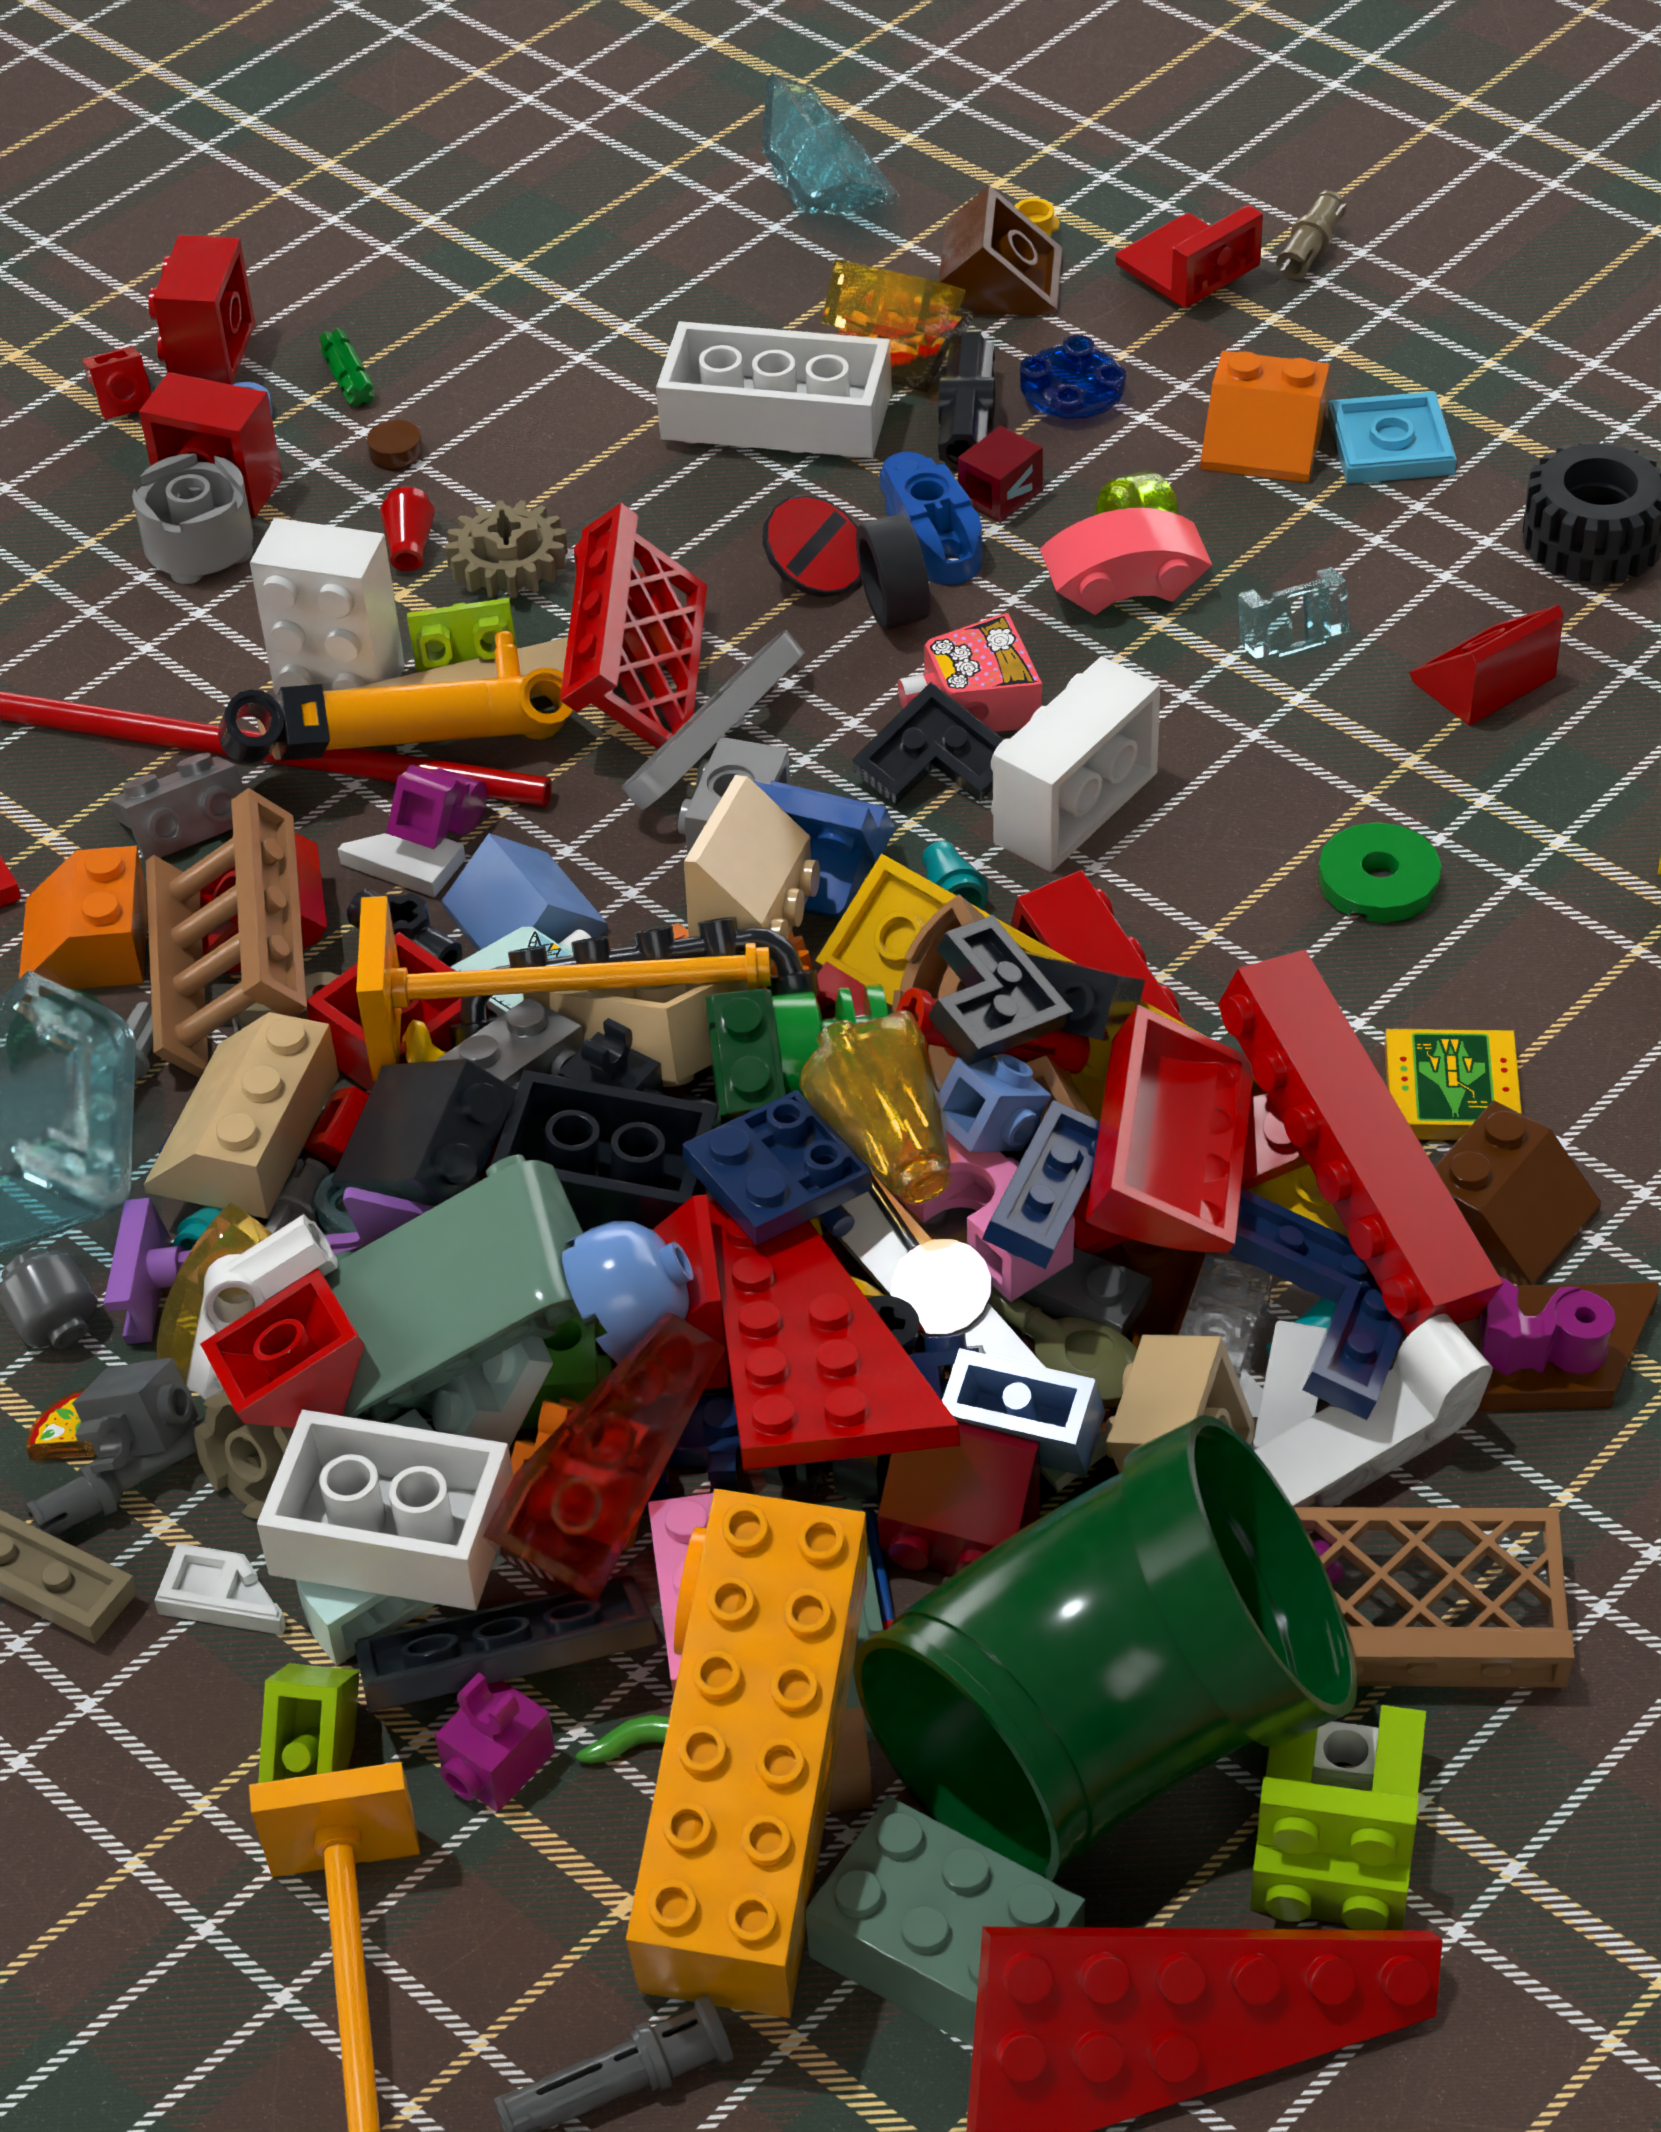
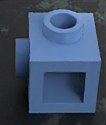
(992, 1104)

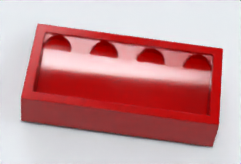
(1171, 1137)

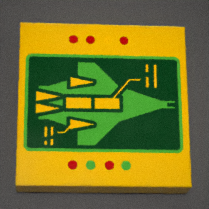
(1450, 1077)

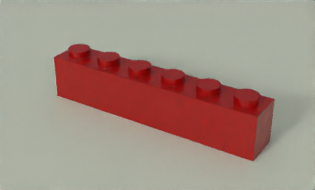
(1357, 1142)

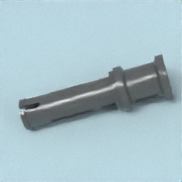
(647, 2059)

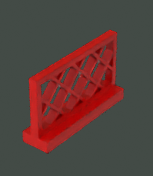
(602, 618)

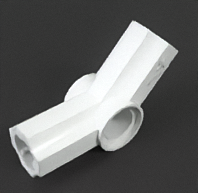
(263, 1274)

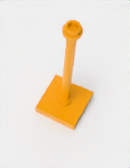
(387, 988)
(330, 1826)

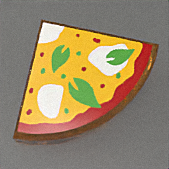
(55, 1432)

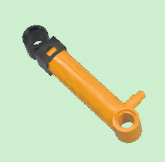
(316, 720)

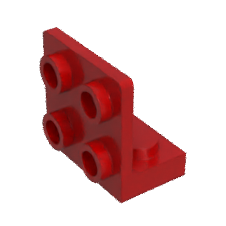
(1195, 259)

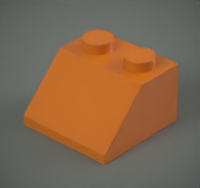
(1265, 416)
(89, 921)

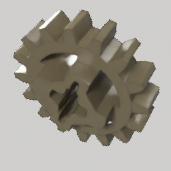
(506, 549)

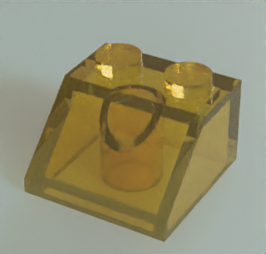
(890, 305)

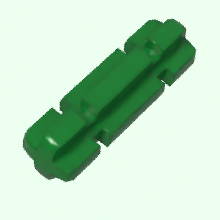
(346, 367)

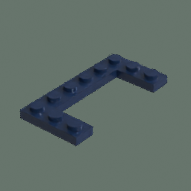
(1317, 1259)

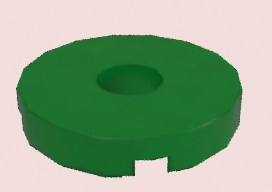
(1385, 847)

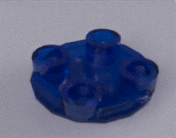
(1072, 379)

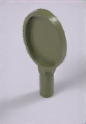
(1072, 1345)

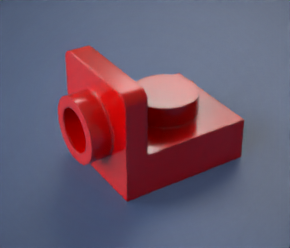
(118, 381)

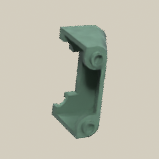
(457, 1286)

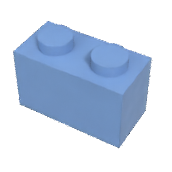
(1031, 1403)

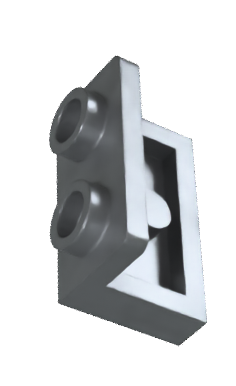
(181, 806)
(520, 1040)

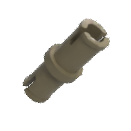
(1311, 235)

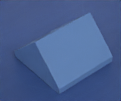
(517, 888)

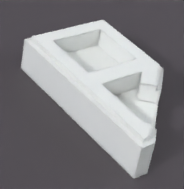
(404, 861)
(217, 1590)

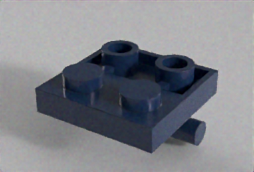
(779, 1169)

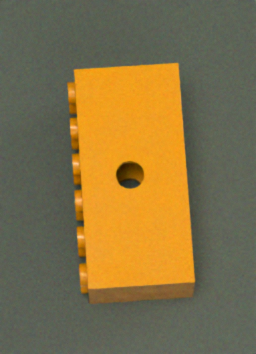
(748, 1751)

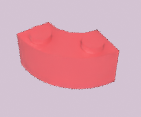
(1125, 557)

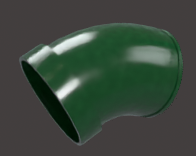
(1111, 1652)

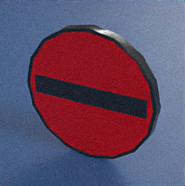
(812, 545)

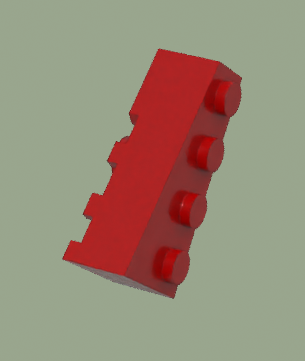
(1082, 927)

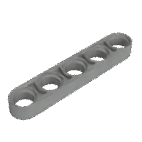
(712, 720)

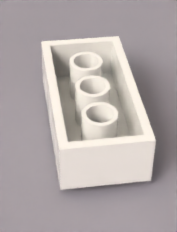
(774, 389)

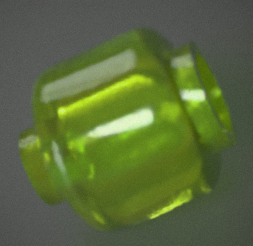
(1137, 490)

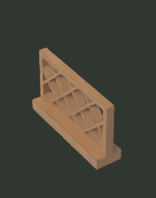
(1441, 1653)

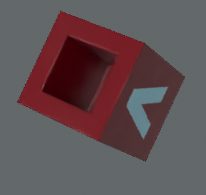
(1001, 473)

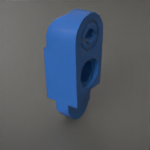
(938, 513)

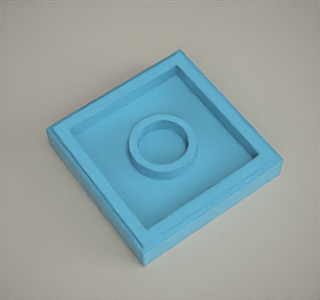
(1391, 437)

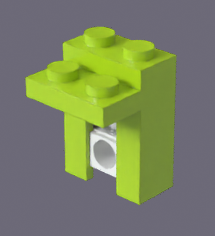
(1339, 1837)

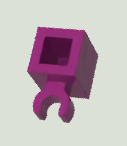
(493, 1742)

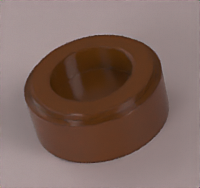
(394, 444)

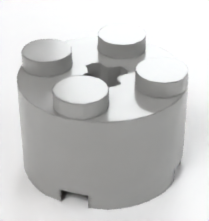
(193, 516)

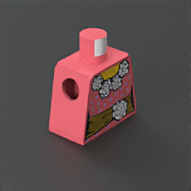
(982, 671)

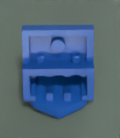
(843, 838)

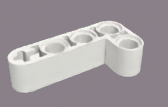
(1422, 1402)

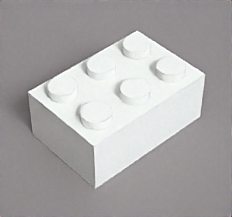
(326, 606)
(1075, 763)
(385, 1509)

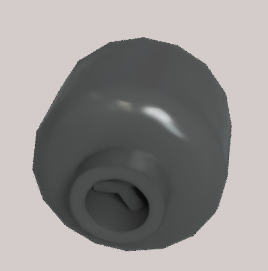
(47, 1298)

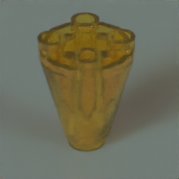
(883, 1100)

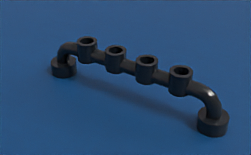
(716, 938)

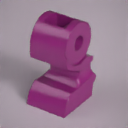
(434, 802)
(1568, 1332)

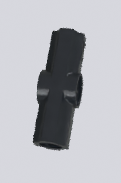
(966, 396)

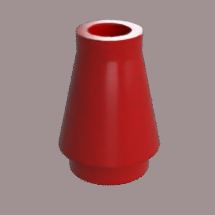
(407, 524)

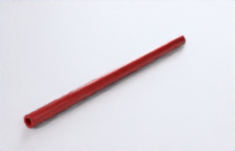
(204, 738)

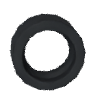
(893, 571)

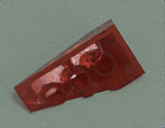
(597, 1470)

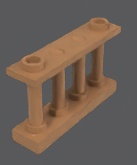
(266, 942)

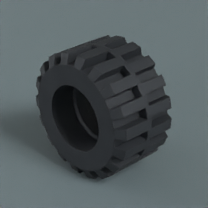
(1594, 512)

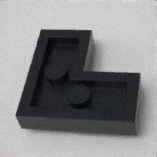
(926, 736)
(1004, 995)

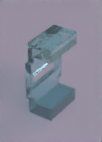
(1268, 623)

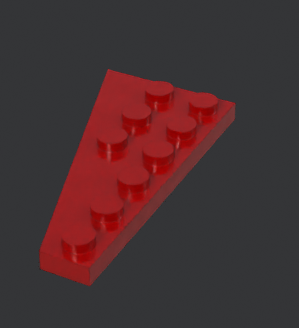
(813, 1357)
(1135, 2019)

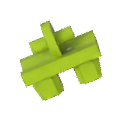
(458, 632)

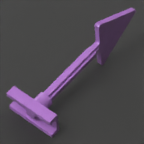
(147, 1263)

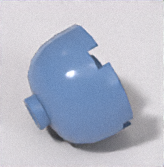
(626, 1281)

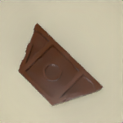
(1562, 1389)

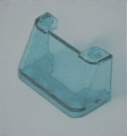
(62, 1111)

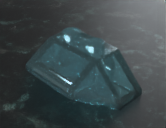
(818, 153)

